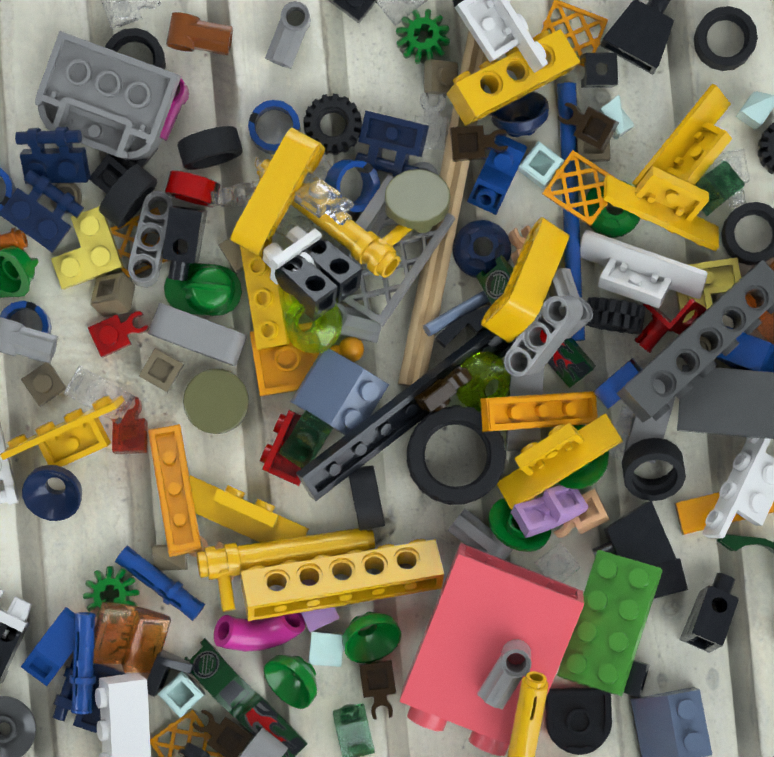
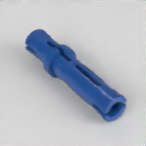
(169, 590)
(83, 655)

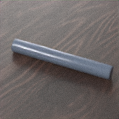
(455, 313)

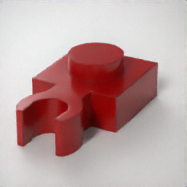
(113, 334)

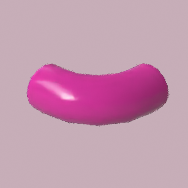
(257, 634)

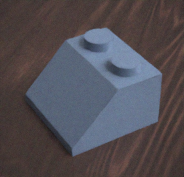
(339, 392)
(672, 724)

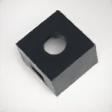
(592, 78)

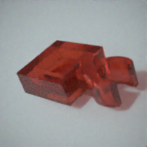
(131, 434)

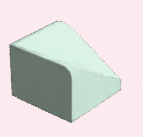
(756, 109)
(614, 111)
(540, 164)
(326, 649)
(181, 693)

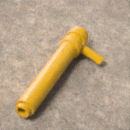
(363, 245)
(233, 559)
(528, 715)

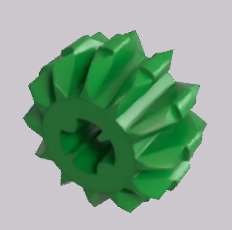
(414, 27)
(104, 585)

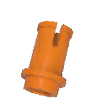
(13, 238)

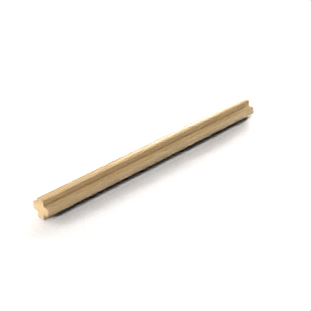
(434, 273)

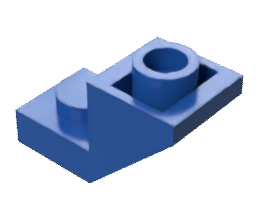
(497, 175)
(750, 354)
(52, 649)

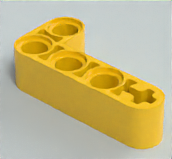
(276, 190)
(528, 281)

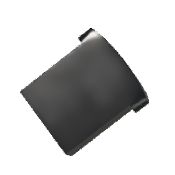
(161, 669)

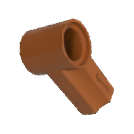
(190, 33)

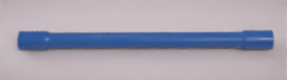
(567, 94)

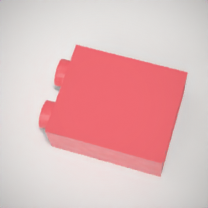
(475, 615)

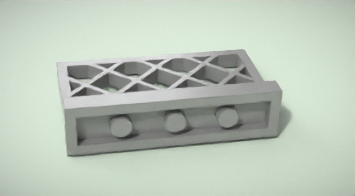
(374, 220)

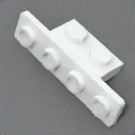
(500, 29)
(640, 272)
(746, 491)

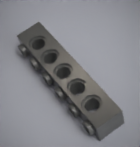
(639, 391)

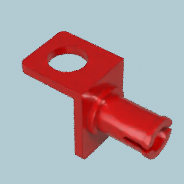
(661, 324)

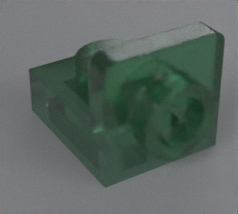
(721, 184)
(306, 440)
(353, 730)

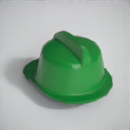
(15, 272)
(208, 291)

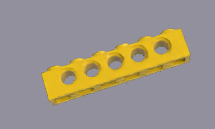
(330, 592)

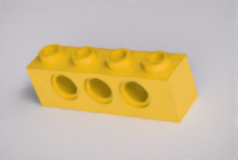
(476, 104)

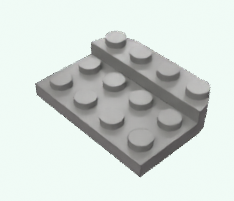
(106, 96)

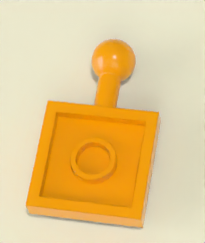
(285, 366)

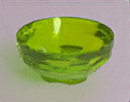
(320, 336)
(483, 368)

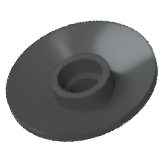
(21, 724)

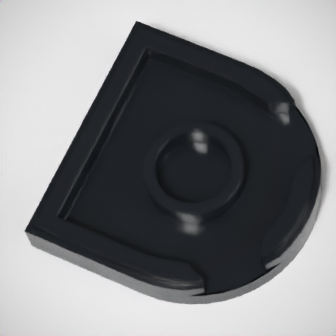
(578, 718)

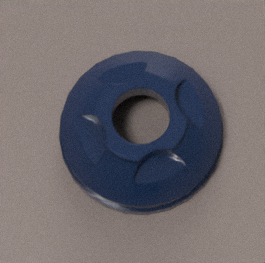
(522, 115)
(463, 249)
(51, 503)

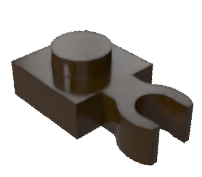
(592, 127)
(470, 143)
(439, 393)
(378, 682)
(226, 737)

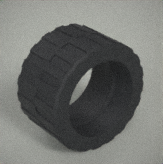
(449, 494)

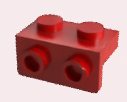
(273, 461)

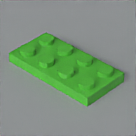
(610, 623)

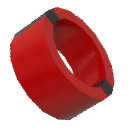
(191, 188)

